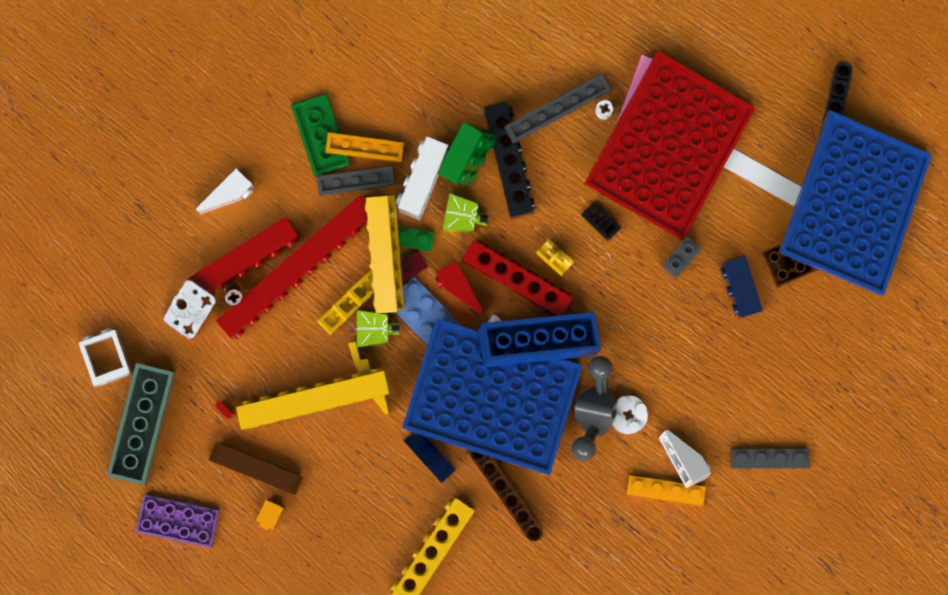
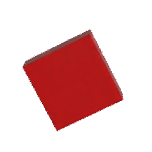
(224, 409)

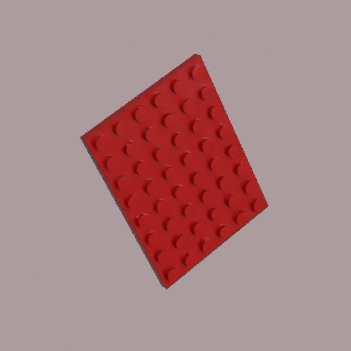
(669, 146)

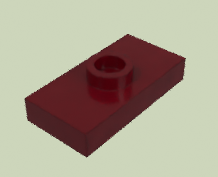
(412, 266)

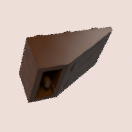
(785, 268)

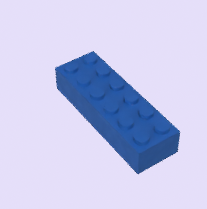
(539, 339)

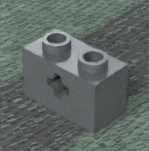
(681, 257)

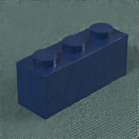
(741, 287)

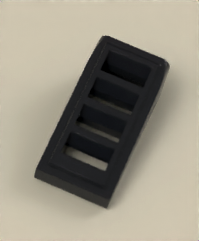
(616, 227)

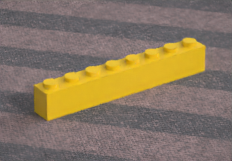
(314, 400)

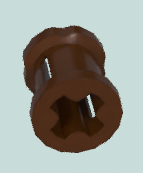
(228, 289)

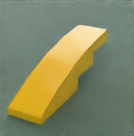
(348, 304)
(363, 366)

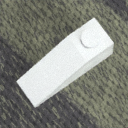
(231, 190)
(687, 461)

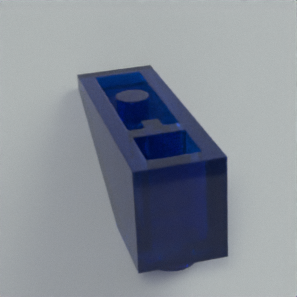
(430, 456)

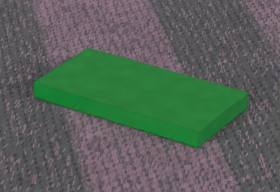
(314, 122)

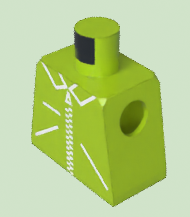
(462, 215)
(374, 329)

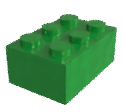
(467, 154)

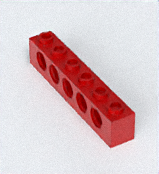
(555, 308)

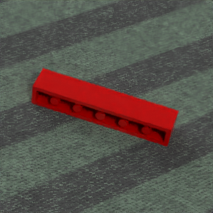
(246, 256)

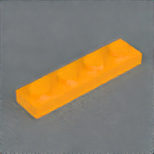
(364, 147)
(665, 490)

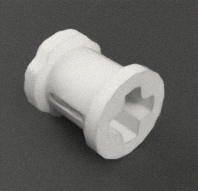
(606, 115)

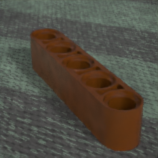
(255, 468)

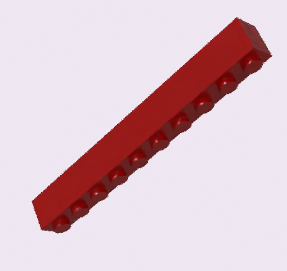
(294, 269)

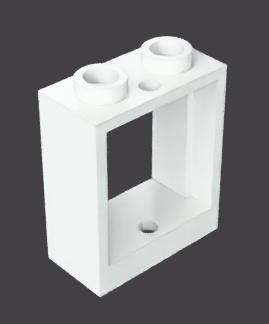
(110, 376)

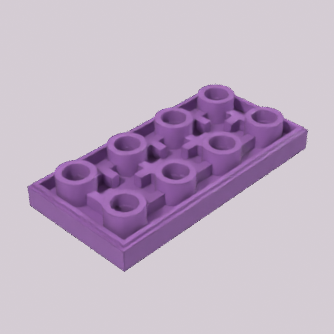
(177, 520)

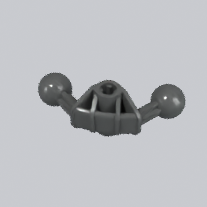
(595, 409)

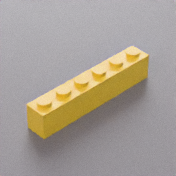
(385, 254)

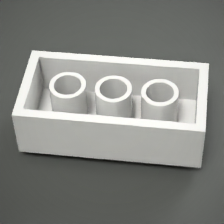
(423, 178)

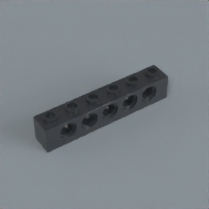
(516, 209)

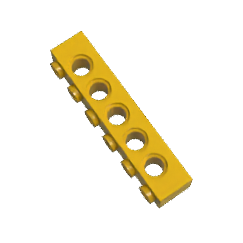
(453, 507)

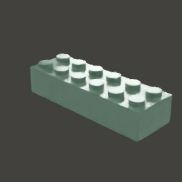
(141, 424)

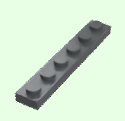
(557, 108)

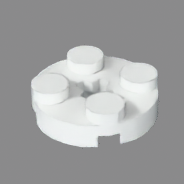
(639, 411)

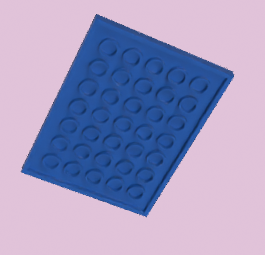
(855, 203)
(494, 410)

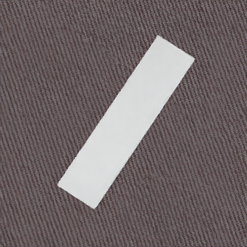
(763, 177)

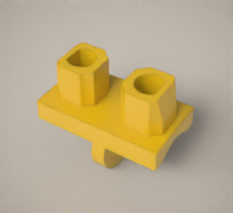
(554, 257)

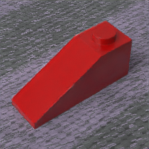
(456, 284)

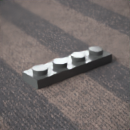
(355, 181)
(769, 458)

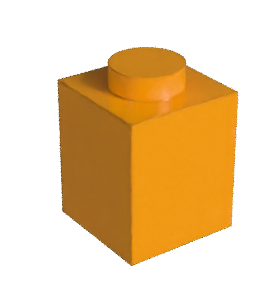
(269, 515)

